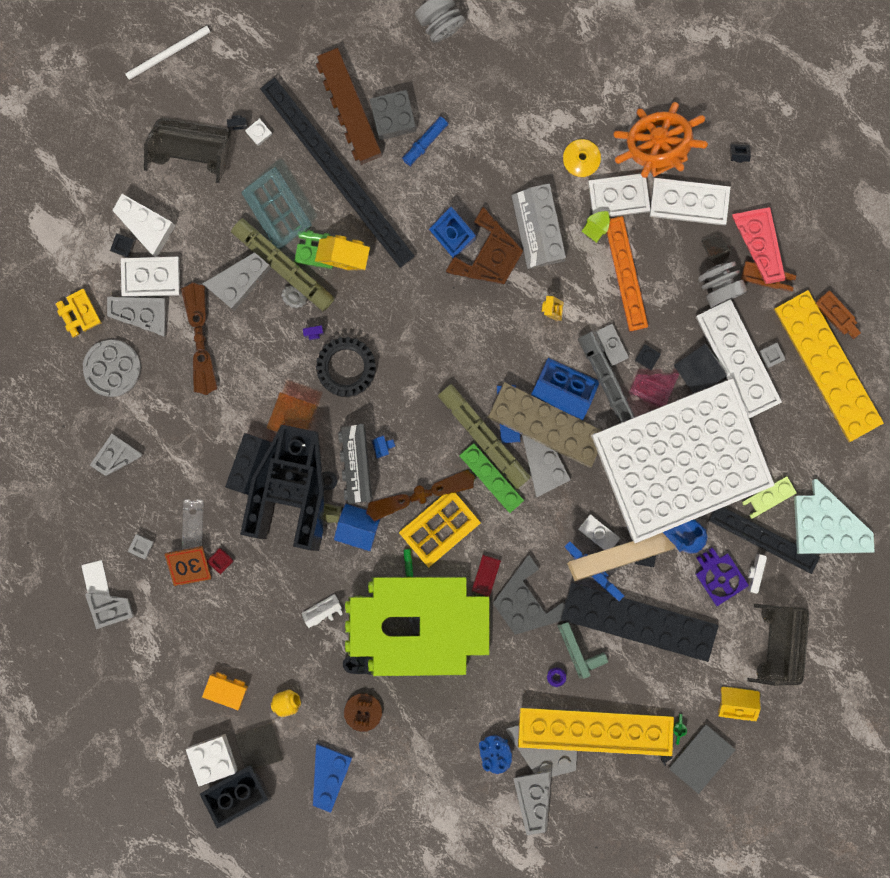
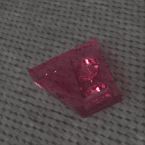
(654, 388)

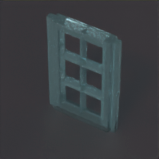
(289, 198)

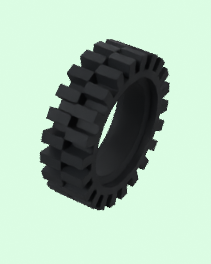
(346, 344)

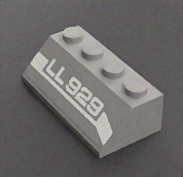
(538, 226)

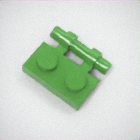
(307, 253)

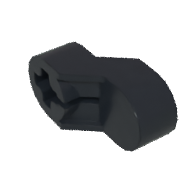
(354, 665)

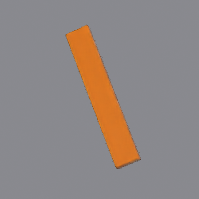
(626, 275)

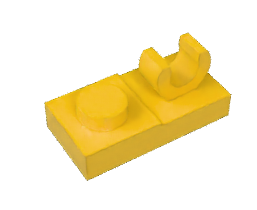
(553, 308)

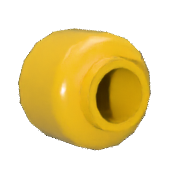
(285, 703)

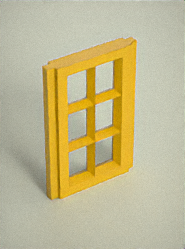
(448, 543)

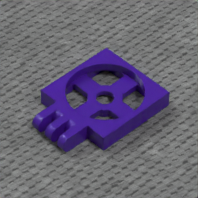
(711, 564)

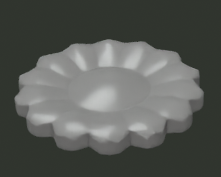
(293, 297)

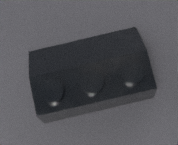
(246, 463)
(235, 797)

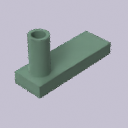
(582, 666)

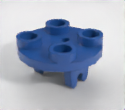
(495, 754)

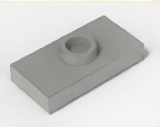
(612, 345)

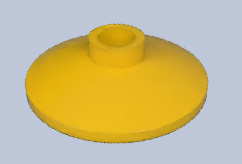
(580, 167)

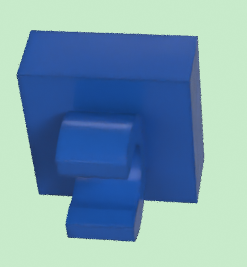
(381, 446)

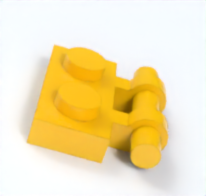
(83, 310)

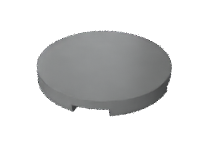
(111, 368)

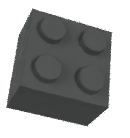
(393, 115)

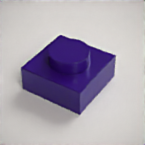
(313, 333)

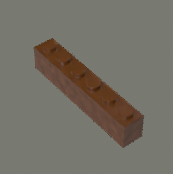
(349, 106)

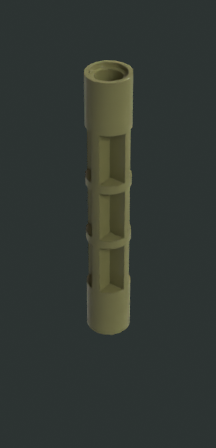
(282, 264)
(484, 436)

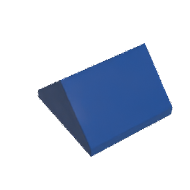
(453, 232)
(356, 528)

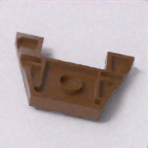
(495, 258)

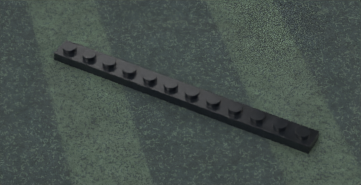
(337, 173)

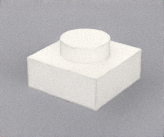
(258, 132)

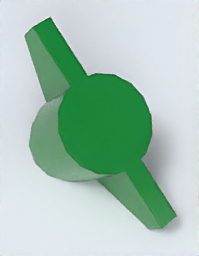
(679, 729)

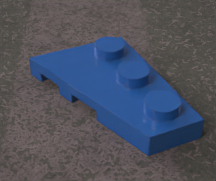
(329, 776)

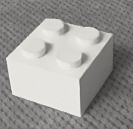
(211, 760)

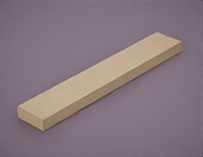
(619, 556)

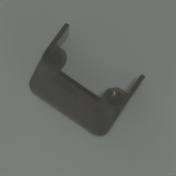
(188, 142)
(785, 645)

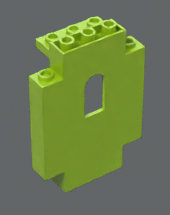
(449, 626)

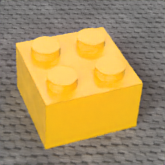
(342, 253)

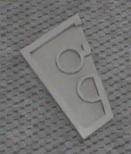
(141, 312)
(533, 798)

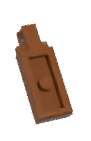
(838, 314)

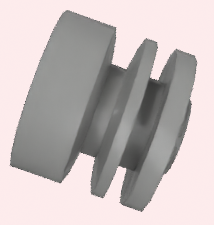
(440, 18)
(722, 284)

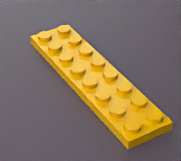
(828, 366)
(595, 732)

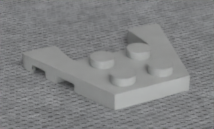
(545, 760)

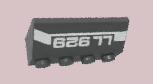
(356, 464)

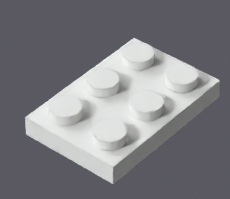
(619, 195)
(150, 277)

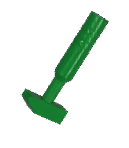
(408, 563)

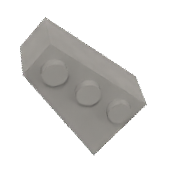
(238, 280)

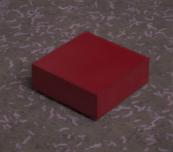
(220, 561)

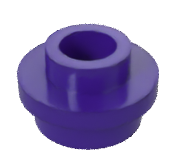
(561, 681)

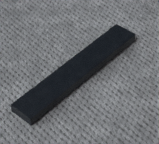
(763, 539)

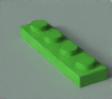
(491, 478)

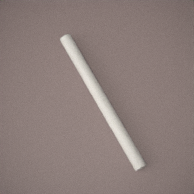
(168, 52)

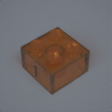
(291, 412)

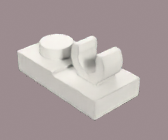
(321, 610)

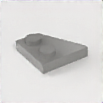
(114, 456)
(108, 609)

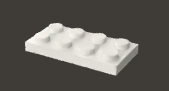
(689, 201)

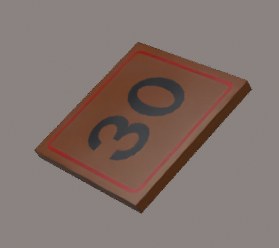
(188, 566)

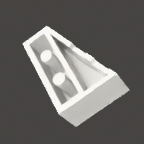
(145, 224)

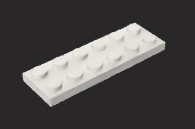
(738, 357)

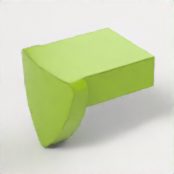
(597, 225)

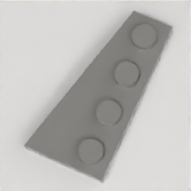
(545, 467)

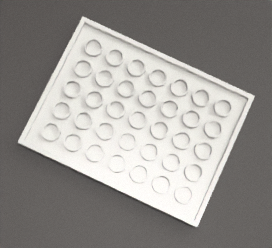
(682, 460)

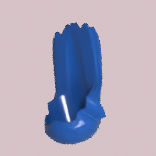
(688, 537)

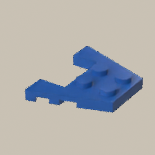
(600, 578)

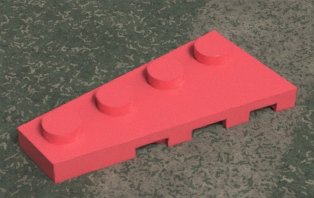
(761, 240)

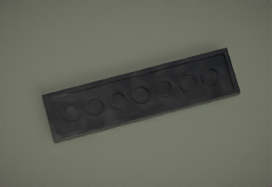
(639, 622)

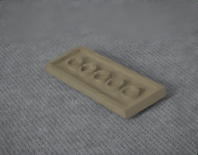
(545, 424)

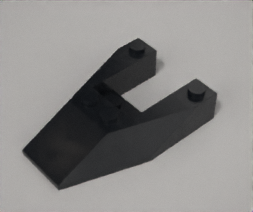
(290, 477)

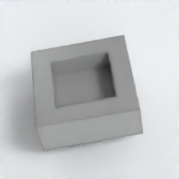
(772, 355)
(141, 546)

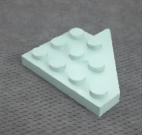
(828, 525)

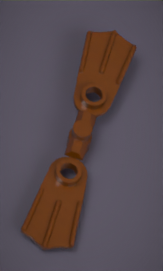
(203, 373)
(452, 484)

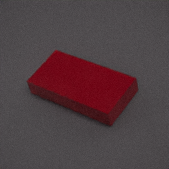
(486, 575)

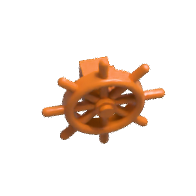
(661, 147)

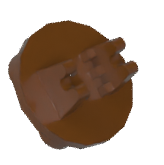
(363, 702)

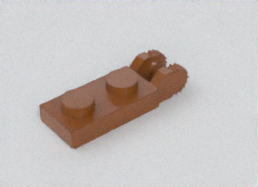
(752, 275)

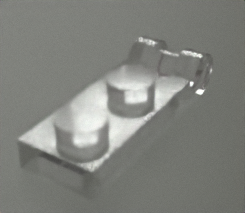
(192, 524)

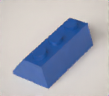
(565, 388)

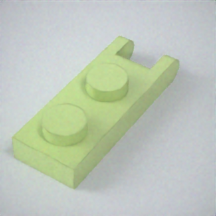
(770, 497)

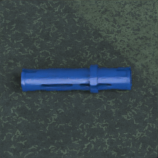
(419, 147)

